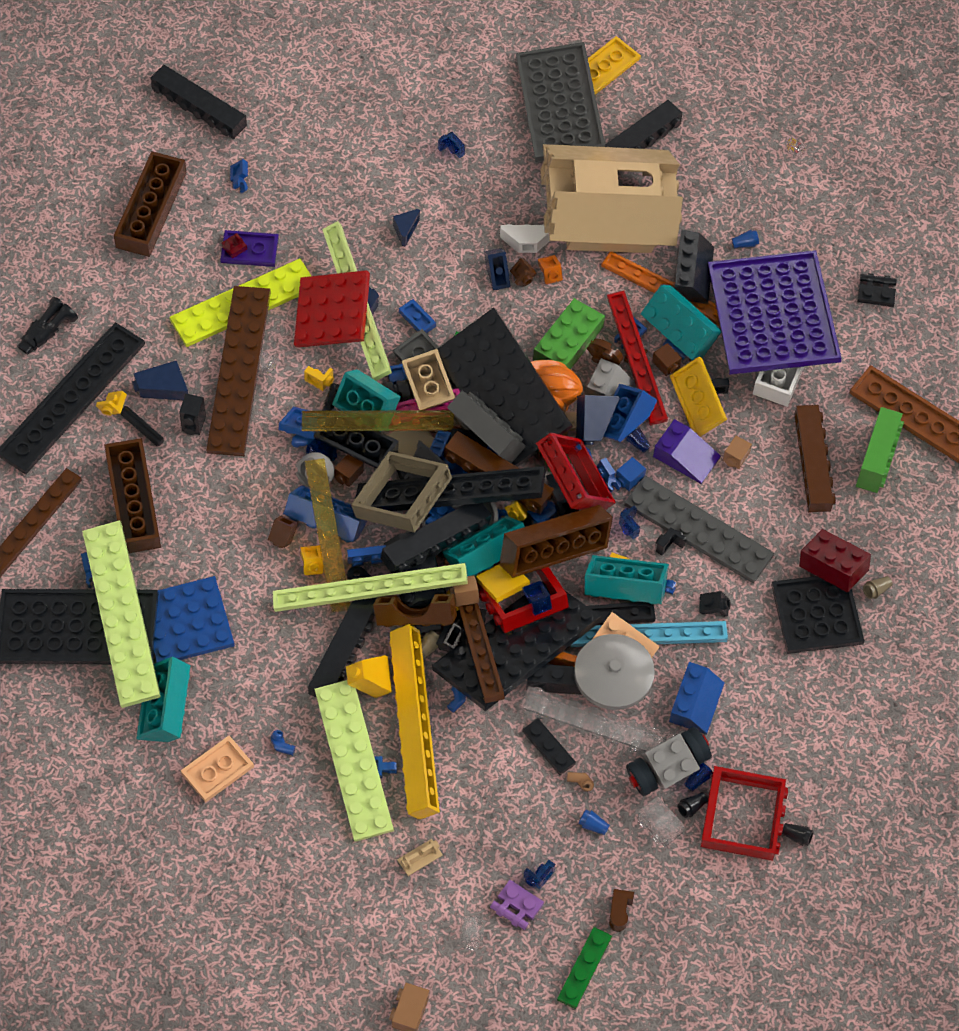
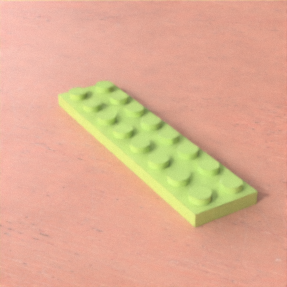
(354, 761)

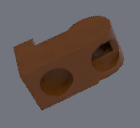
(618, 915)

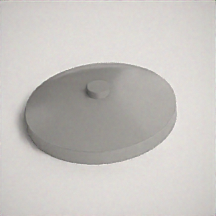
(614, 671)

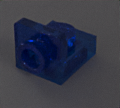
(453, 143)
(538, 597)
(541, 875)

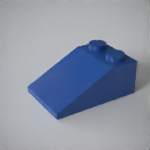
(631, 411)

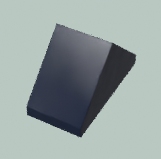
(406, 224)

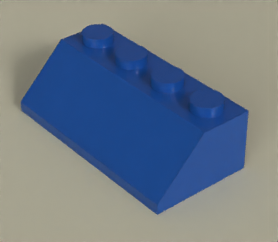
(300, 509)

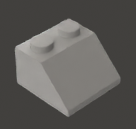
(607, 379)

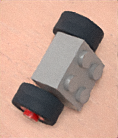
(669, 761)

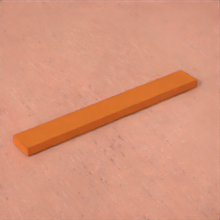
(650, 280)

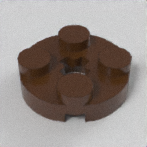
(602, 349)

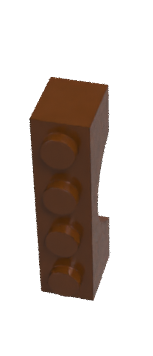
(391, 611)

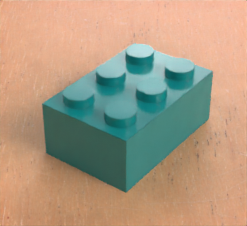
(363, 393)

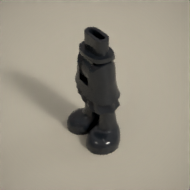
(41, 331)

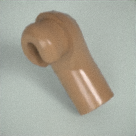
(582, 779)

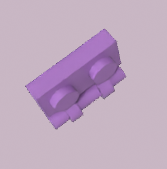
(519, 899)

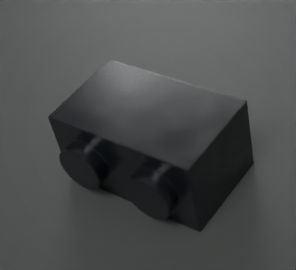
(192, 414)

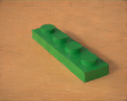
(584, 968)

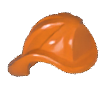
(560, 381)

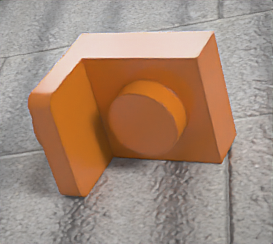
(551, 269)

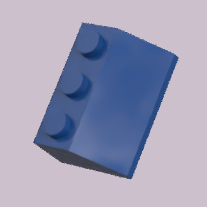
(697, 698)

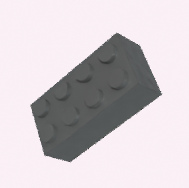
(487, 425)

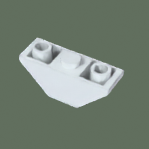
(525, 237)

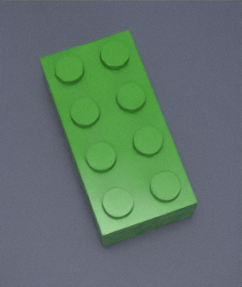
(570, 334)
(880, 450)

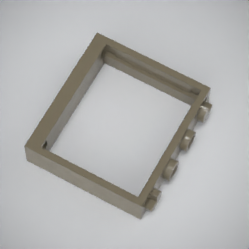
(439, 479)

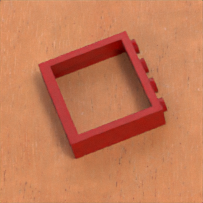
(554, 451)
(524, 614)
(749, 779)

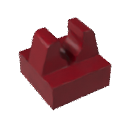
(234, 245)

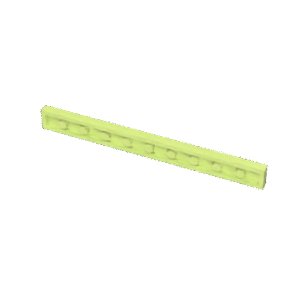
(344, 263)
(370, 587)

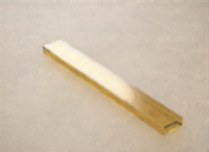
(377, 420)
(326, 526)

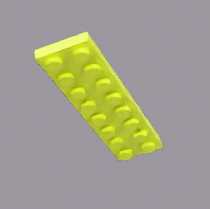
(212, 315)

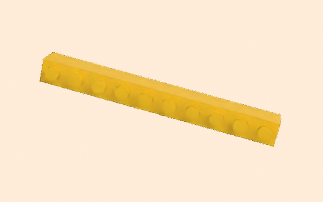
(414, 722)

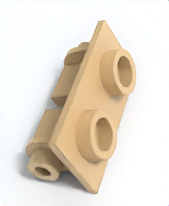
(420, 857)

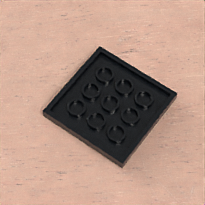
(816, 615)

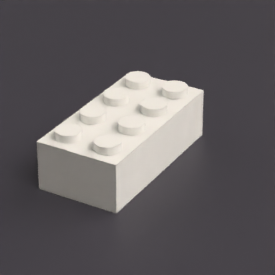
(777, 384)

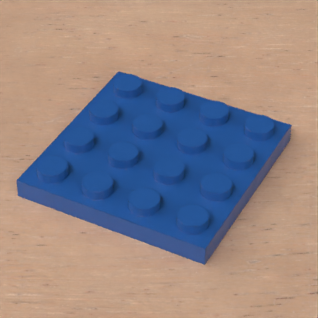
(191, 621)

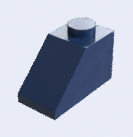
(497, 268)

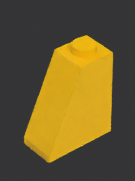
(370, 676)

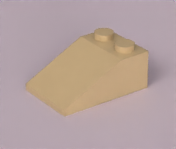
(428, 380)

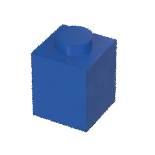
(630, 474)

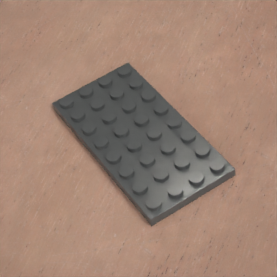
(559, 97)

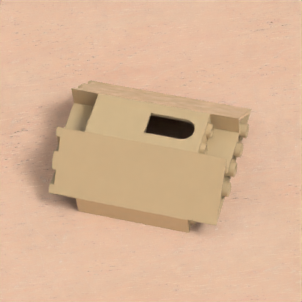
(598, 214)

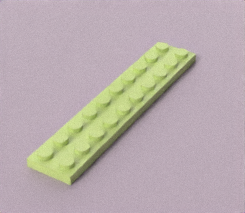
(121, 614)

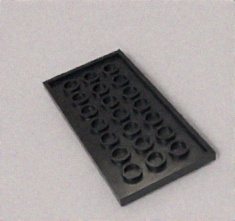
(497, 371)
(60, 626)
(519, 651)

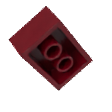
(835, 560)

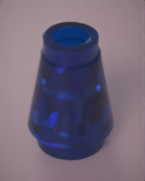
(638, 440)
(698, 778)

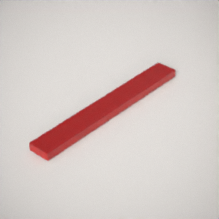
(635, 353)

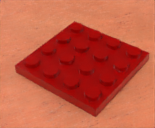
(332, 309)

